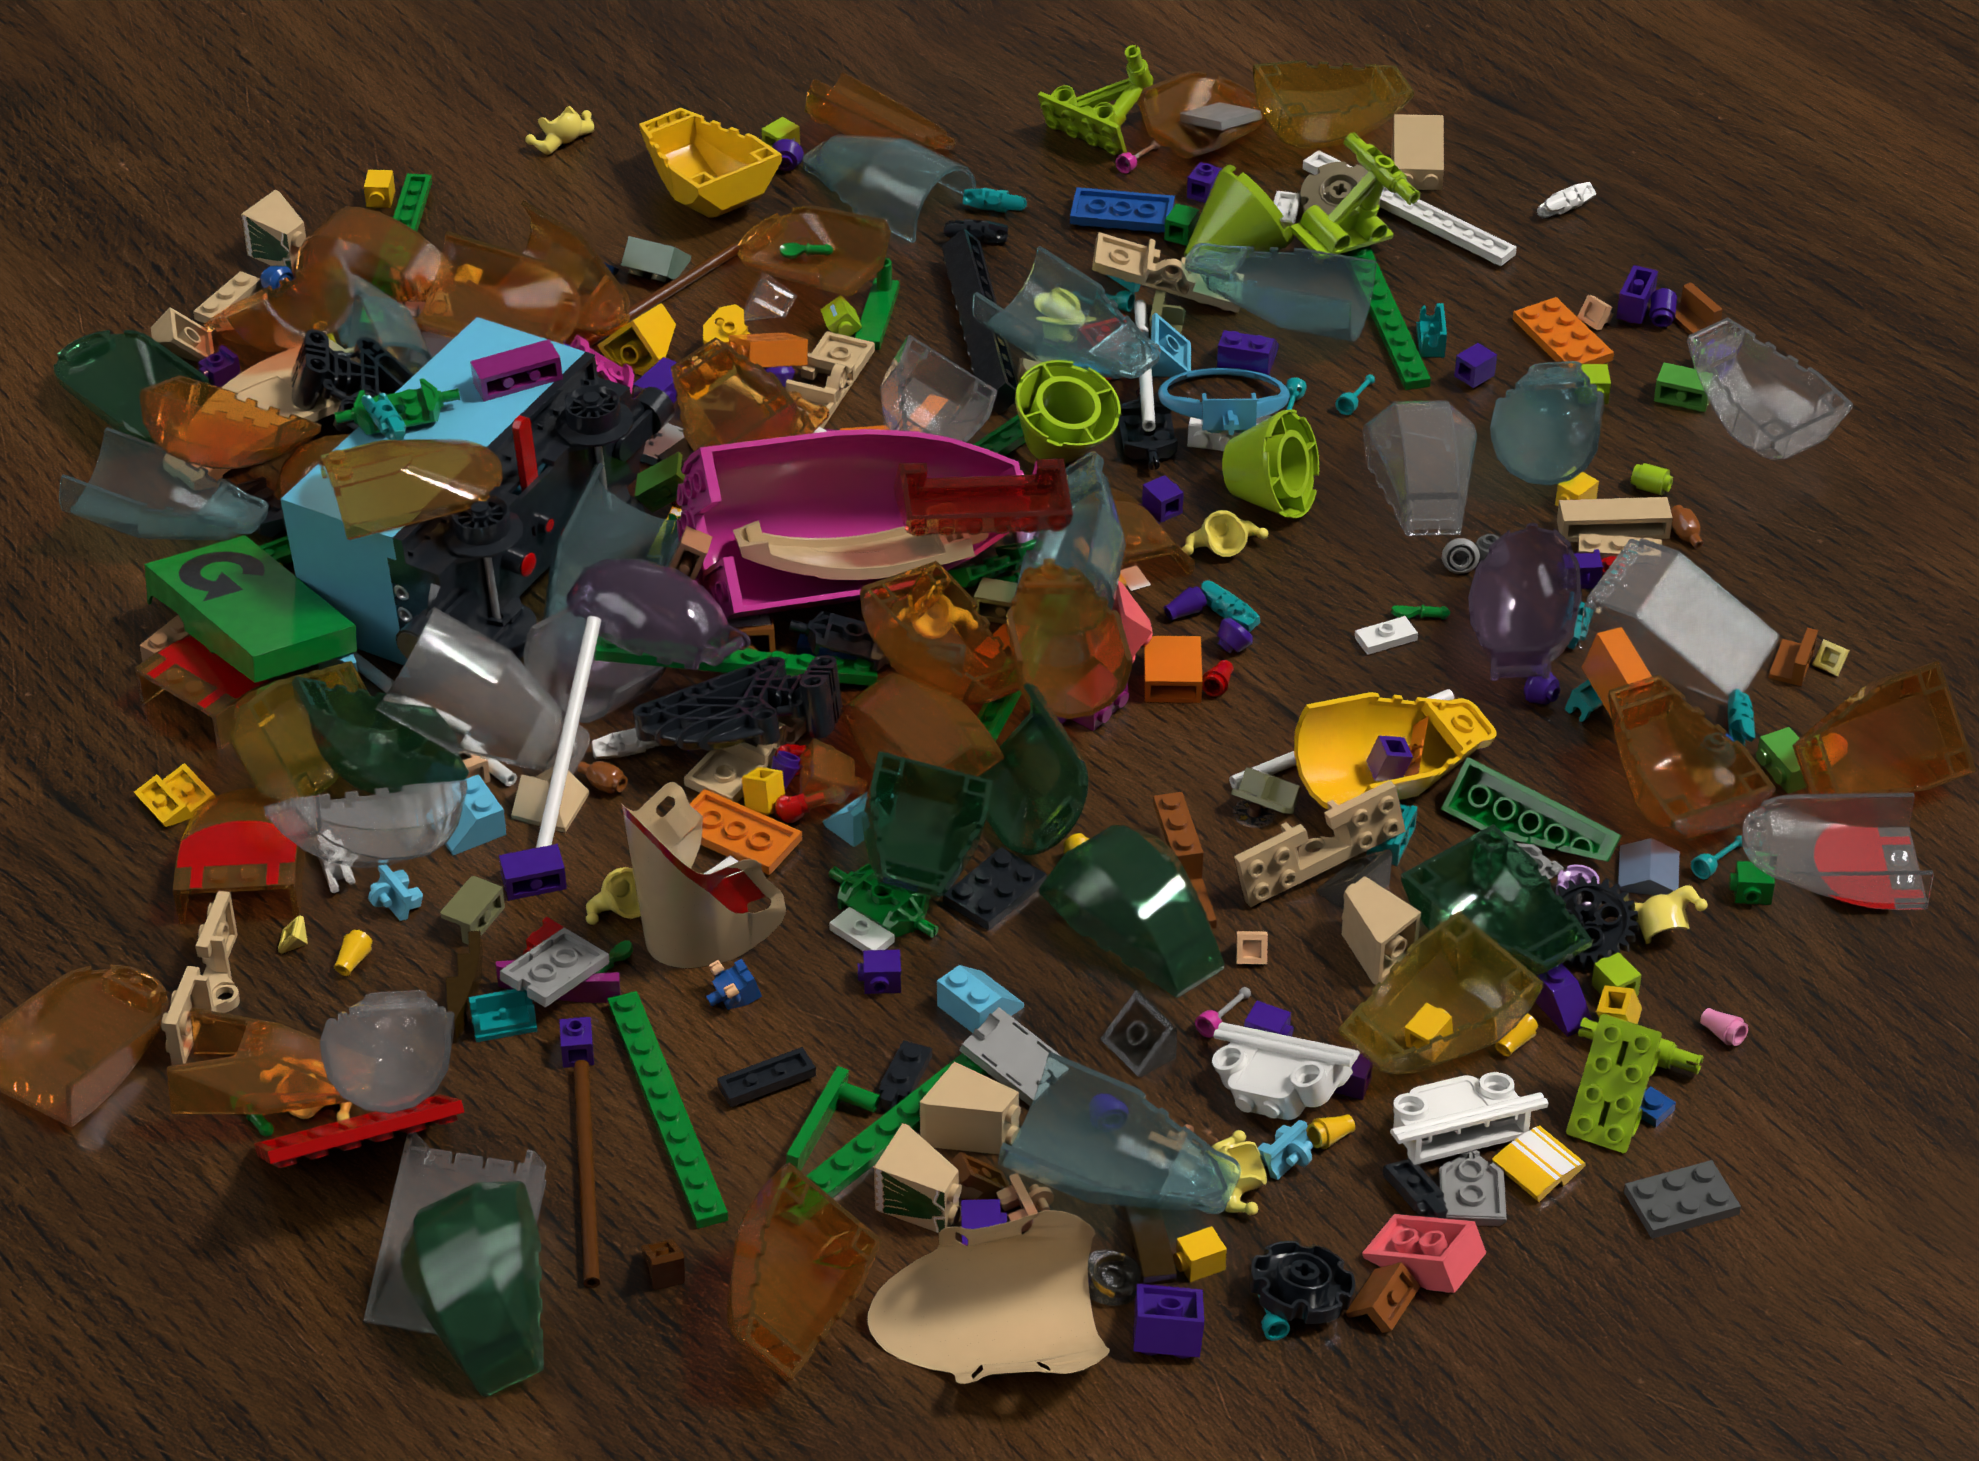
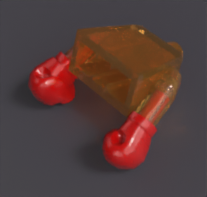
(824, 779)

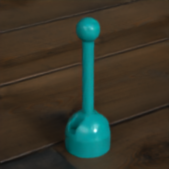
(1124, 299)
(1292, 385)
(1348, 401)
(1706, 864)
(1280, 1326)

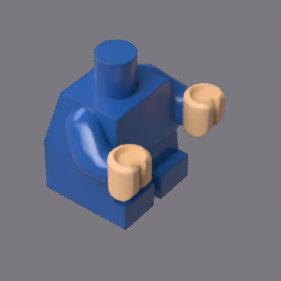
(733, 986)

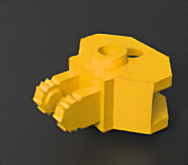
(729, 322)

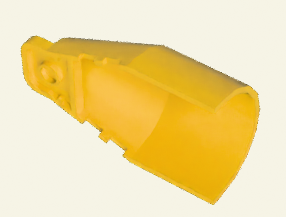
(1340, 733)

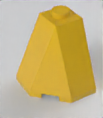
(641, 340)

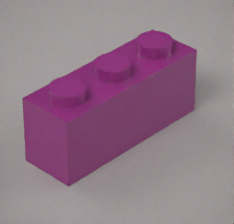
(516, 370)

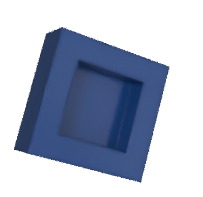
(1656, 1107)

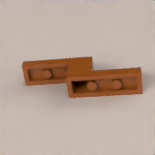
(1183, 839)

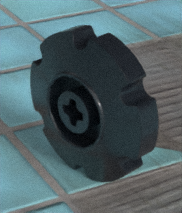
(1301, 1282)

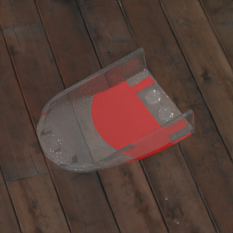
(1841, 847)

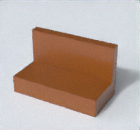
(1696, 310)
(1794, 659)
(1385, 1296)

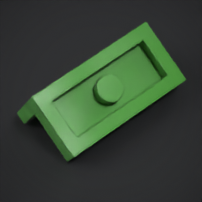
(659, 483)

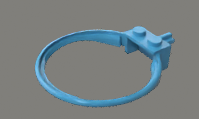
(1225, 414)

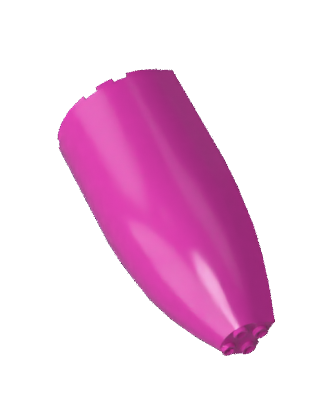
(809, 489)

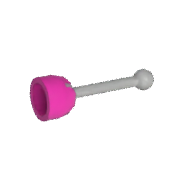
(1127, 158)
(1214, 1017)

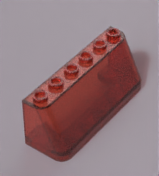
(983, 502)

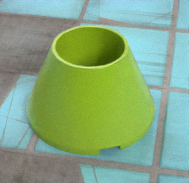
(1065, 410)
(1274, 464)

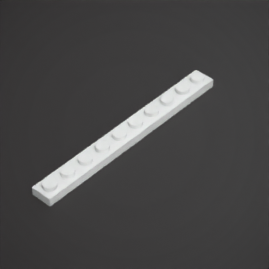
(1433, 220)

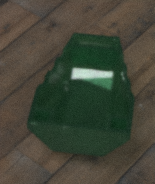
(368, 745)
(922, 824)
(1501, 894)
(1137, 903)
(478, 1280)

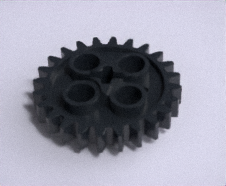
(1610, 935)

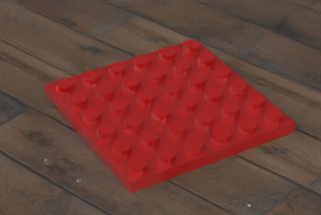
(349, 1132)

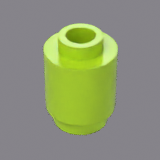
(1651, 478)

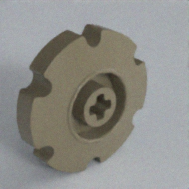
(1330, 185)

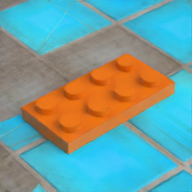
(1562, 333)
(744, 832)

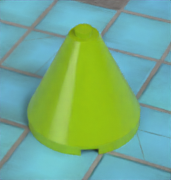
(1239, 216)

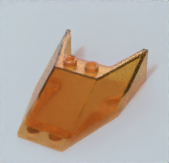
(269, 1074)

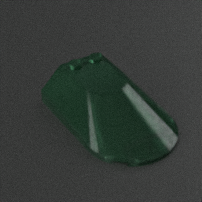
(112, 369)
(1038, 783)

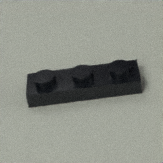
(766, 1077)

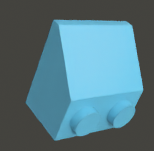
(480, 818)
(972, 995)

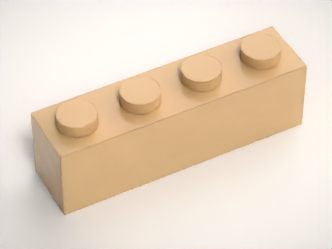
(1615, 517)

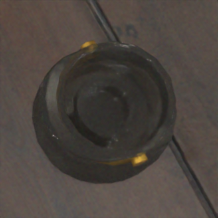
(1112, 1277)

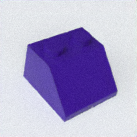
(1246, 352)
(1168, 1321)

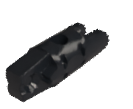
(982, 230)

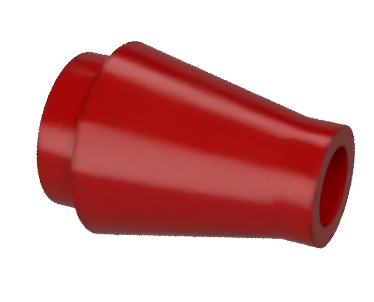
(1217, 679)

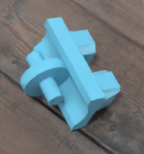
(394, 893)
(1290, 1148)

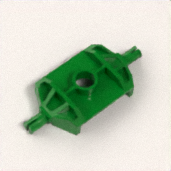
(416, 405)
(1007, 559)
(896, 912)

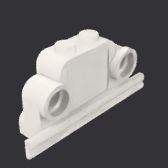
(1279, 1072)
(1461, 1115)

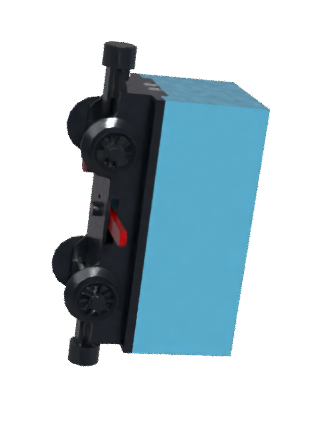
(489, 554)

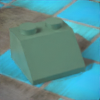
(654, 259)

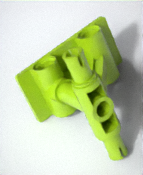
(1091, 115)
(1354, 220)
(1617, 1078)

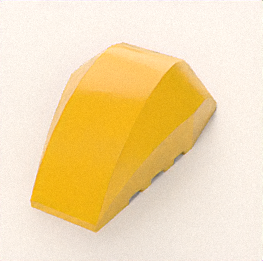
(707, 164)

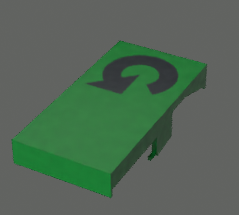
(249, 609)

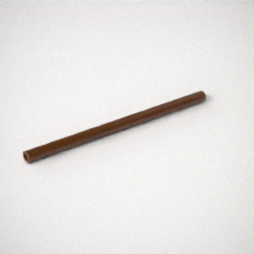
(676, 285)
(586, 1174)

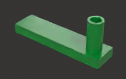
(879, 306)
(835, 1091)

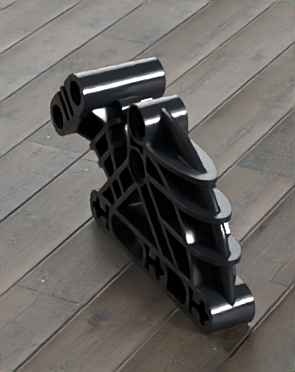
(335, 373)
(744, 706)

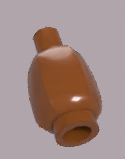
(1686, 525)
(604, 776)

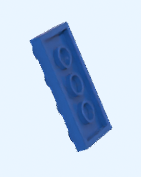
(1121, 209)

